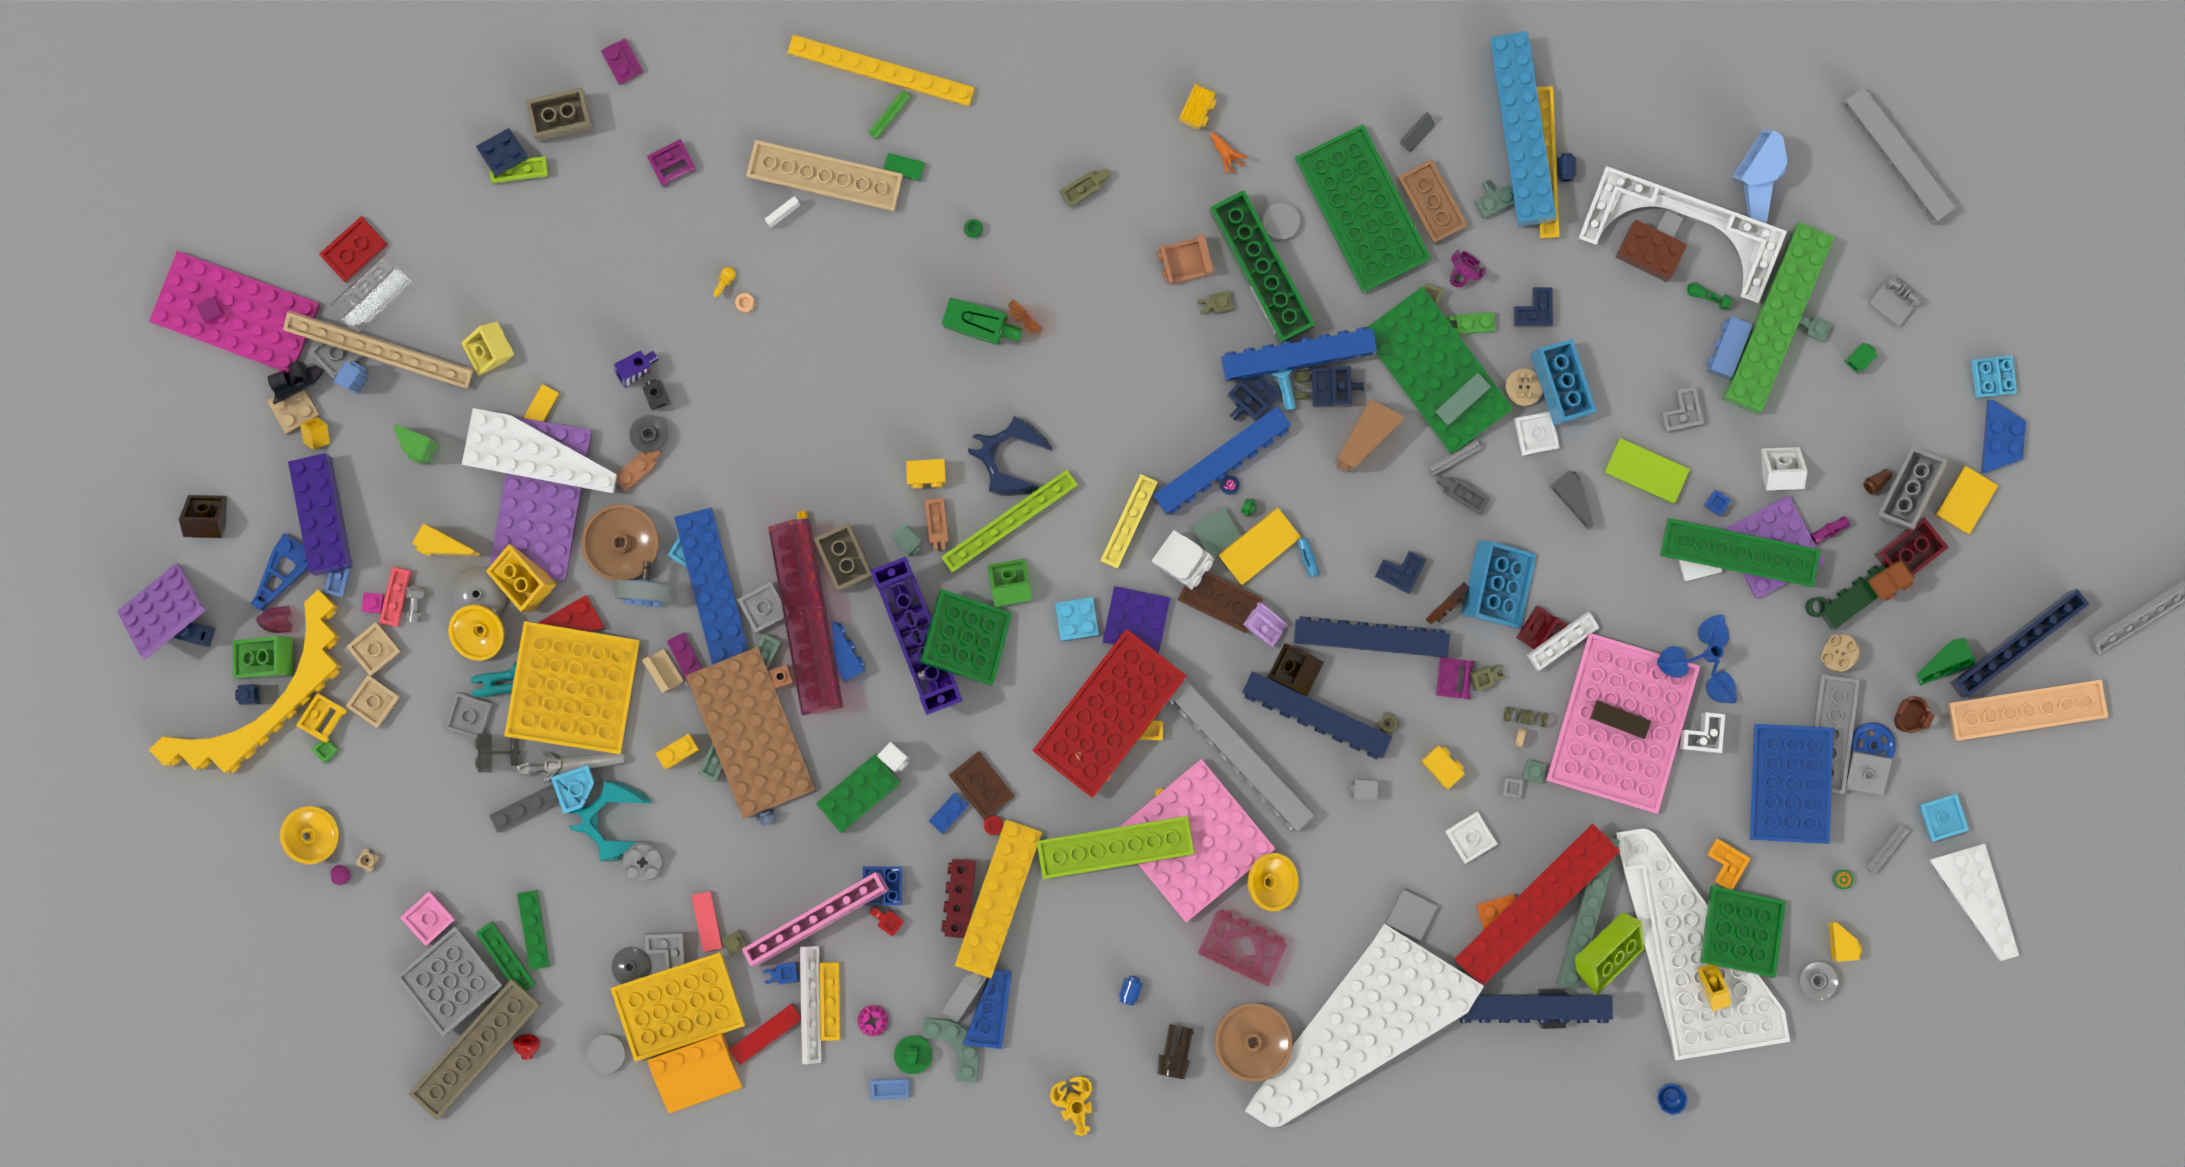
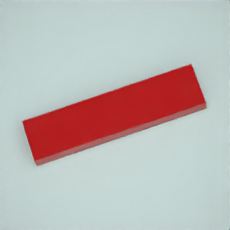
(765, 1034)

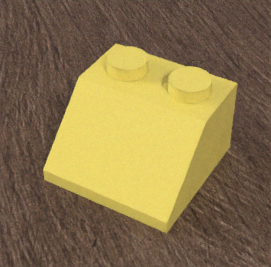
(487, 348)

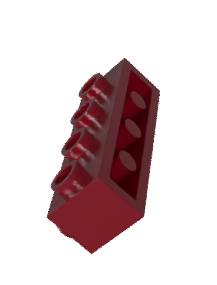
(960, 897)

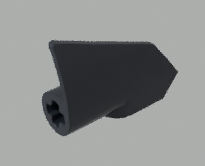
(289, 383)

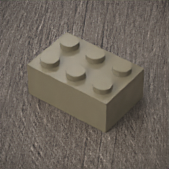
(559, 114)
(843, 557)

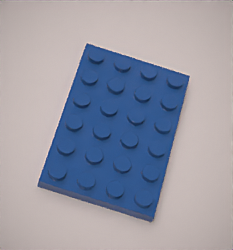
(1791, 783)

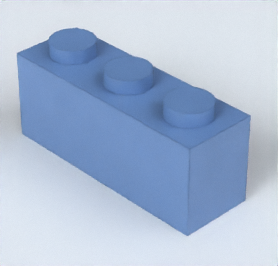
(1729, 347)

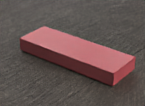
(395, 596)
(707, 921)

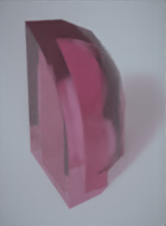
(275, 620)

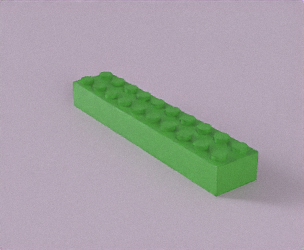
(1778, 318)

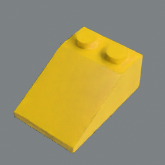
(435, 542)
(520, 579)

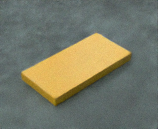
(1259, 546)

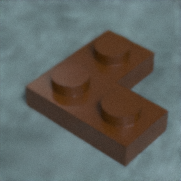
(1449, 604)

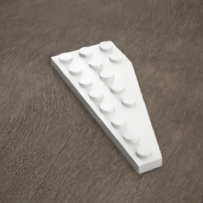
(512, 447)

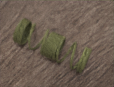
(1302, 377)
(1526, 716)

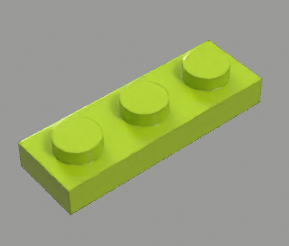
(528, 169)

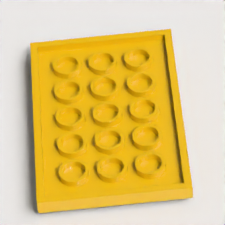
(678, 1006)

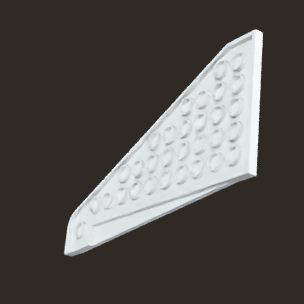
(1673, 938)
(1376, 1013)

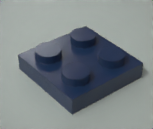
(502, 152)

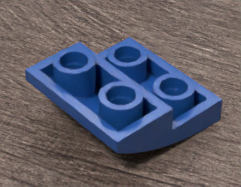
(893, 878)

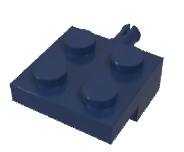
(1333, 386)
(1253, 397)

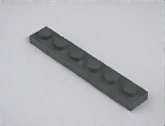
(530, 806)

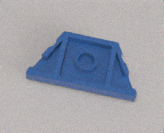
(2002, 437)

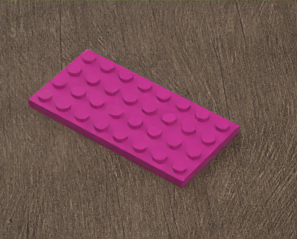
(250, 309)

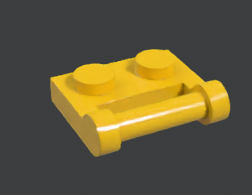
(316, 714)

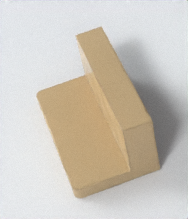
(663, 671)

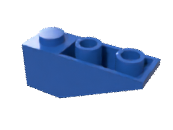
(847, 662)

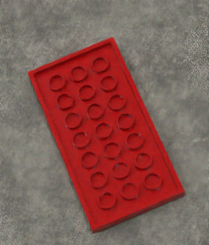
(1109, 713)

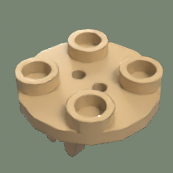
(1523, 377)
(1838, 661)

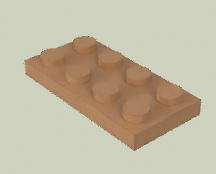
(1432, 201)

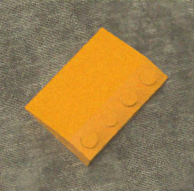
(695, 1073)

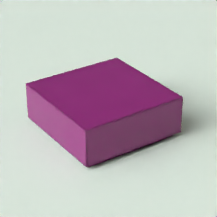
(209, 310)

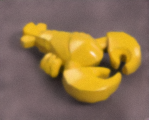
(1073, 1102)

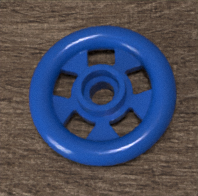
(1879, 730)

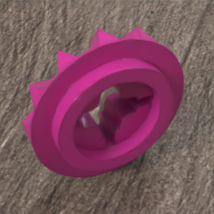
(877, 1012)

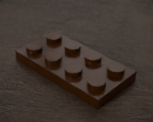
(1221, 601)

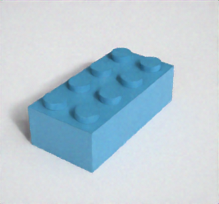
(1563, 382)

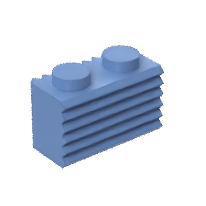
(351, 376)

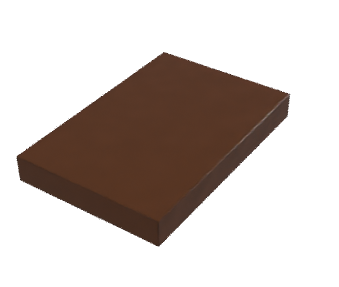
(981, 785)

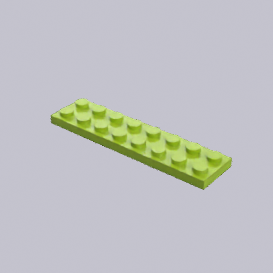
(1115, 847)

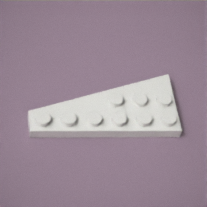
(1975, 888)

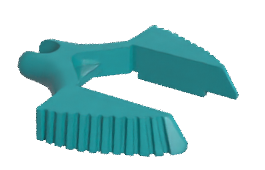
(611, 792)

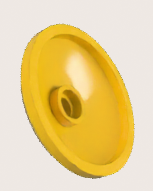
(467, 636)
(321, 831)
(1280, 885)

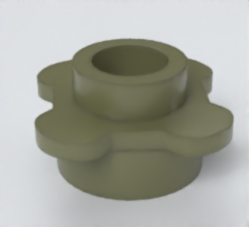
(1383, 723)

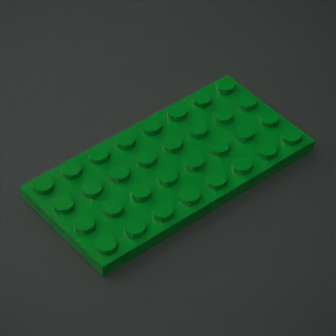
(1362, 208)
(1433, 365)

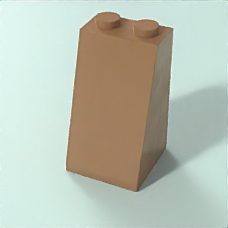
(1370, 430)

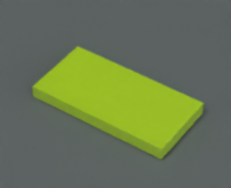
(1646, 471)

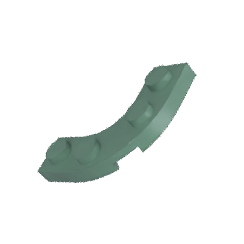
(954, 1034)

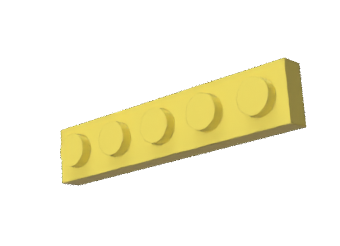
(1129, 521)

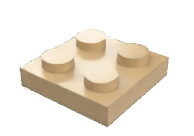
(294, 411)
(373, 649)
(373, 701)

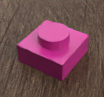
(372, 602)

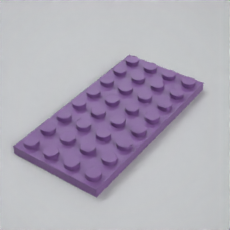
(542, 514)

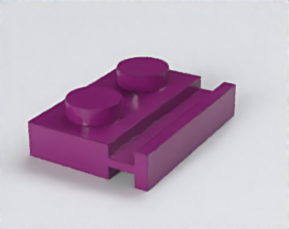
(622, 61)

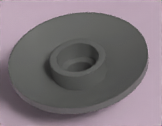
(644, 426)
(637, 958)

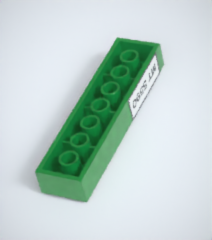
(1262, 267)

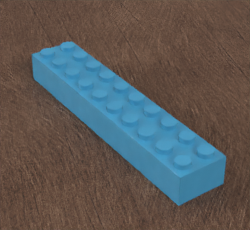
(1522, 129)

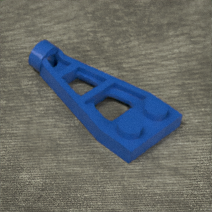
(287, 548)

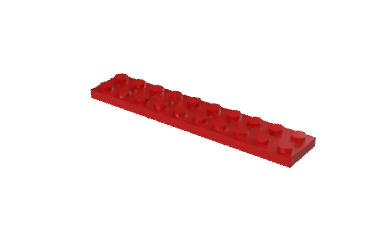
(1537, 905)

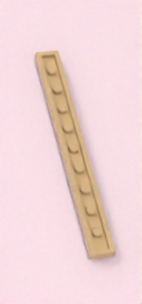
(378, 349)

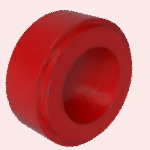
(993, 825)

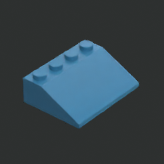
(1499, 584)

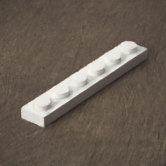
(810, 1004)

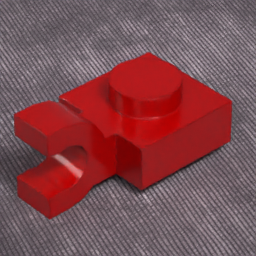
(888, 922)

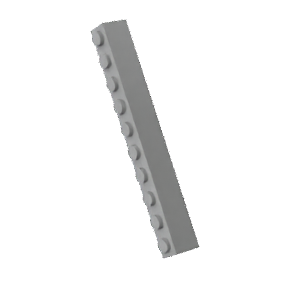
(1241, 756)

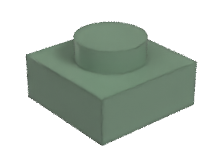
(1534, 771)

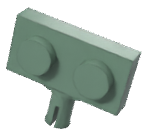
(1494, 200)

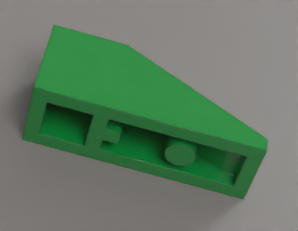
(1948, 660)

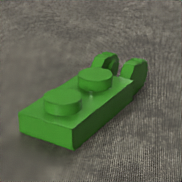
(1473, 323)

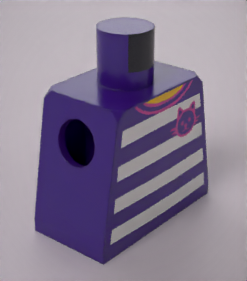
(628, 371)

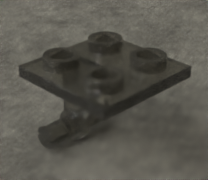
(484, 759)

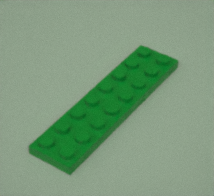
(1740, 552)

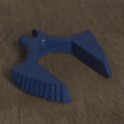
(1000, 482)

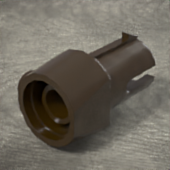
(1174, 1060)

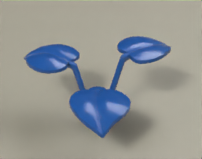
(1716, 635)

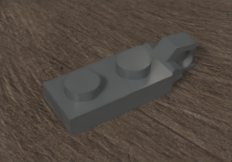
(1464, 494)

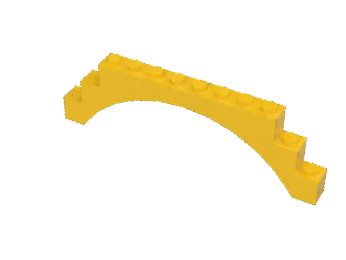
(312, 672)

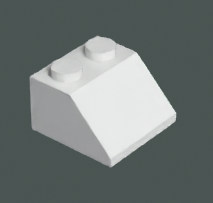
(1783, 468)

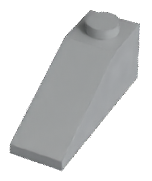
(963, 996)

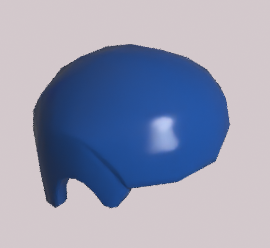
(1672, 1098)

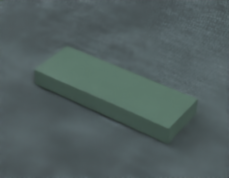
(1463, 399)

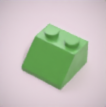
(416, 445)
(1010, 582)

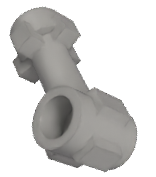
(414, 594)

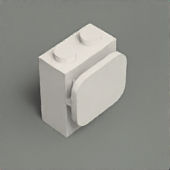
(1183, 560)

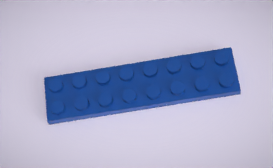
(711, 584)

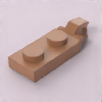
(637, 469)

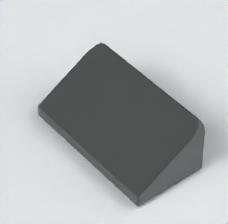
(1418, 132)

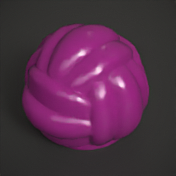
(340, 875)

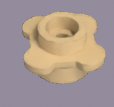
(373, 858)

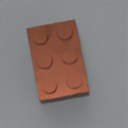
(1651, 250)

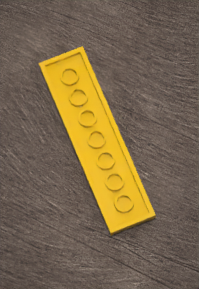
(998, 899)

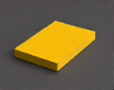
(1966, 500)

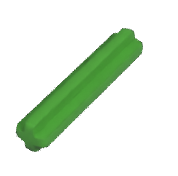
(889, 114)

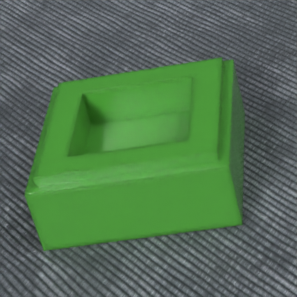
(325, 751)

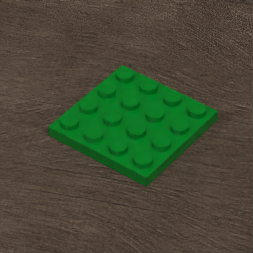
(966, 637)
(1742, 931)

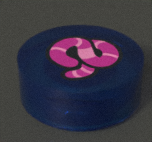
(1229, 485)

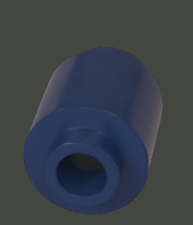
(1566, 167)

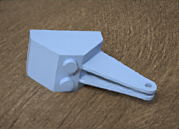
(1758, 171)

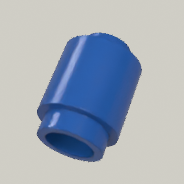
(1130, 990)

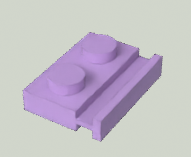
(1265, 624)

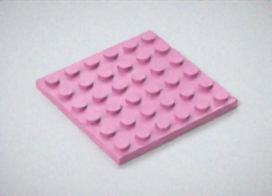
(1222, 838)

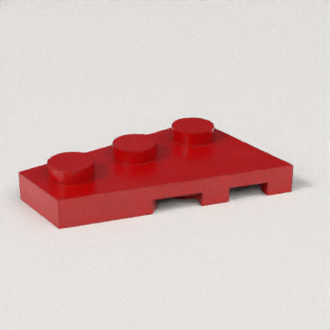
(577, 616)

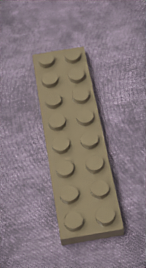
(475, 1049)

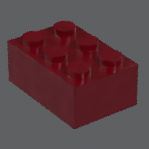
(1914, 546)

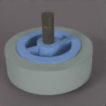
(644, 591)

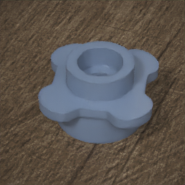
(766, 817)

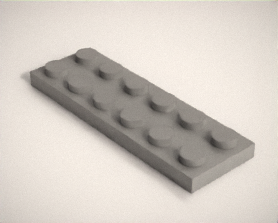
(1837, 709)

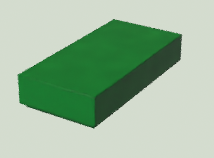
(908, 167)

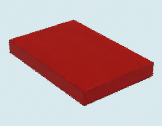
(353, 249)

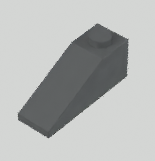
(1572, 494)

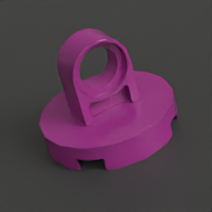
(1467, 266)

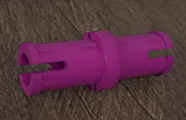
(1830, 530)

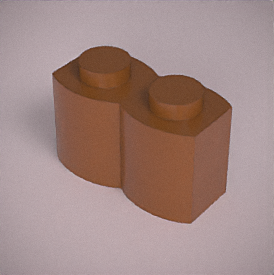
(1891, 580)

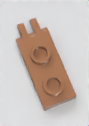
(936, 522)

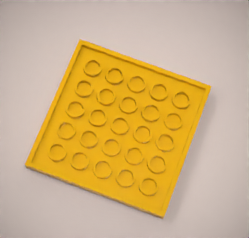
(572, 687)

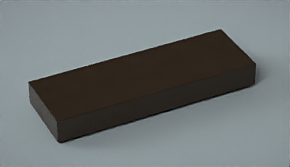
(1620, 719)

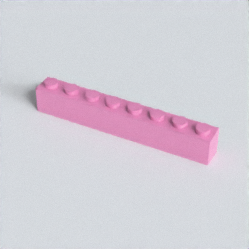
(815, 919)

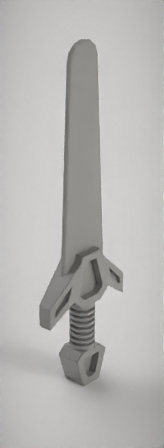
(554, 765)

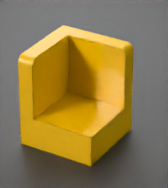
(315, 433)

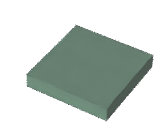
(1216, 532)

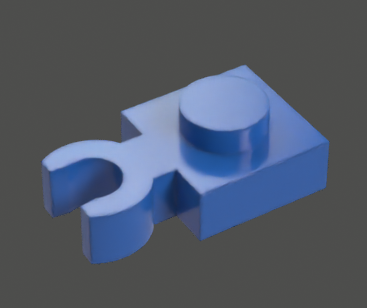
(785, 973)

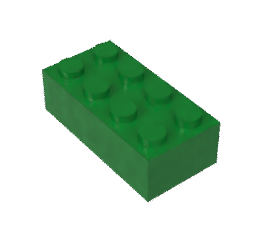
(858, 793)

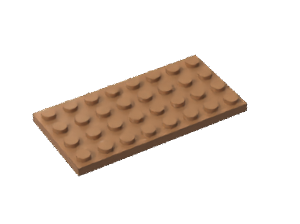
(750, 732)

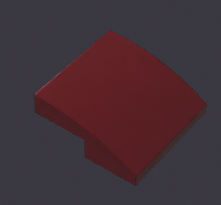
(1540, 628)

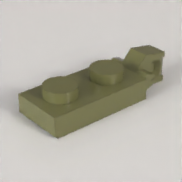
(1084, 187)

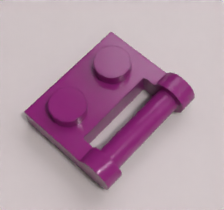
(668, 157)
(1448, 678)

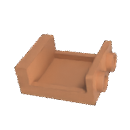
(1185, 260)

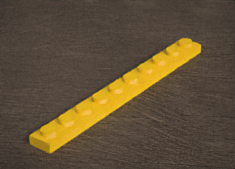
(881, 70)

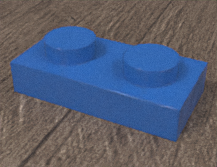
(948, 813)

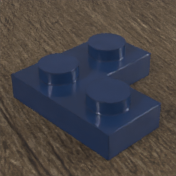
(1539, 313)
(1403, 576)

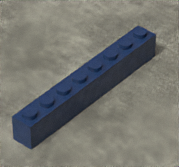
(1371, 638)
(2019, 643)
(1317, 715)
(1541, 1008)

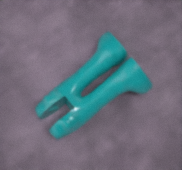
(489, 679)

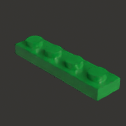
(533, 930)
(504, 955)

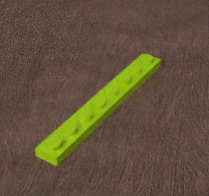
(1009, 521)

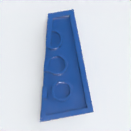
(990, 1015)

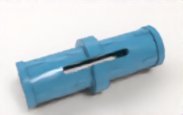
(1308, 557)

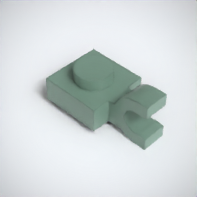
(1815, 328)

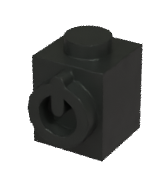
(656, 394)

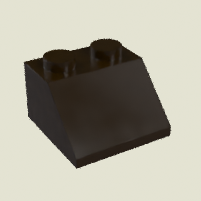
(203, 516)
(1295, 669)

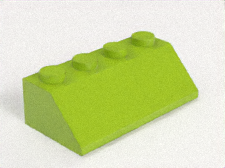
(1610, 952)

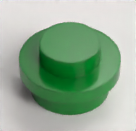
(973, 228)
(1249, 507)

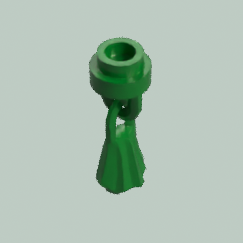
(1697, 290)

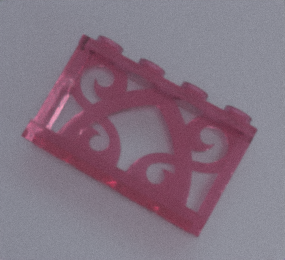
(1254, 972)

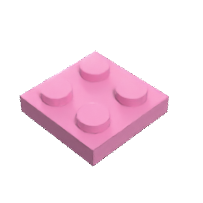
(428, 918)

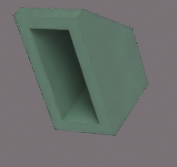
(907, 540)

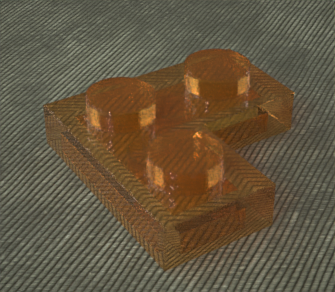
(1018, 313)

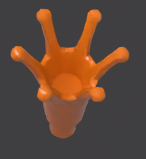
(1226, 152)

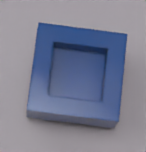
(1717, 503)

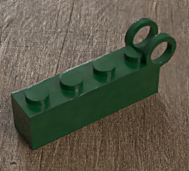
(1848, 602)

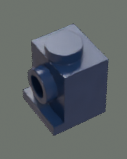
(248, 694)

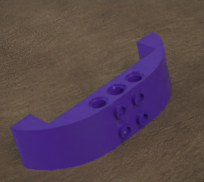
(911, 624)

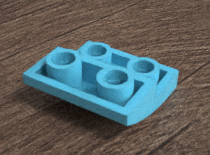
(1994, 376)

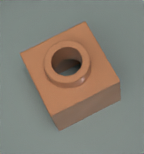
(787, 680)

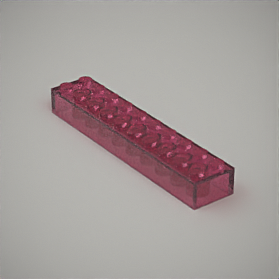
(805, 616)

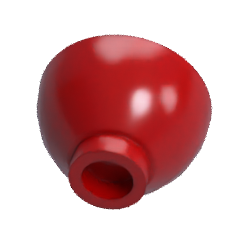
(526, 1045)

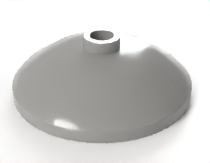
(474, 580)

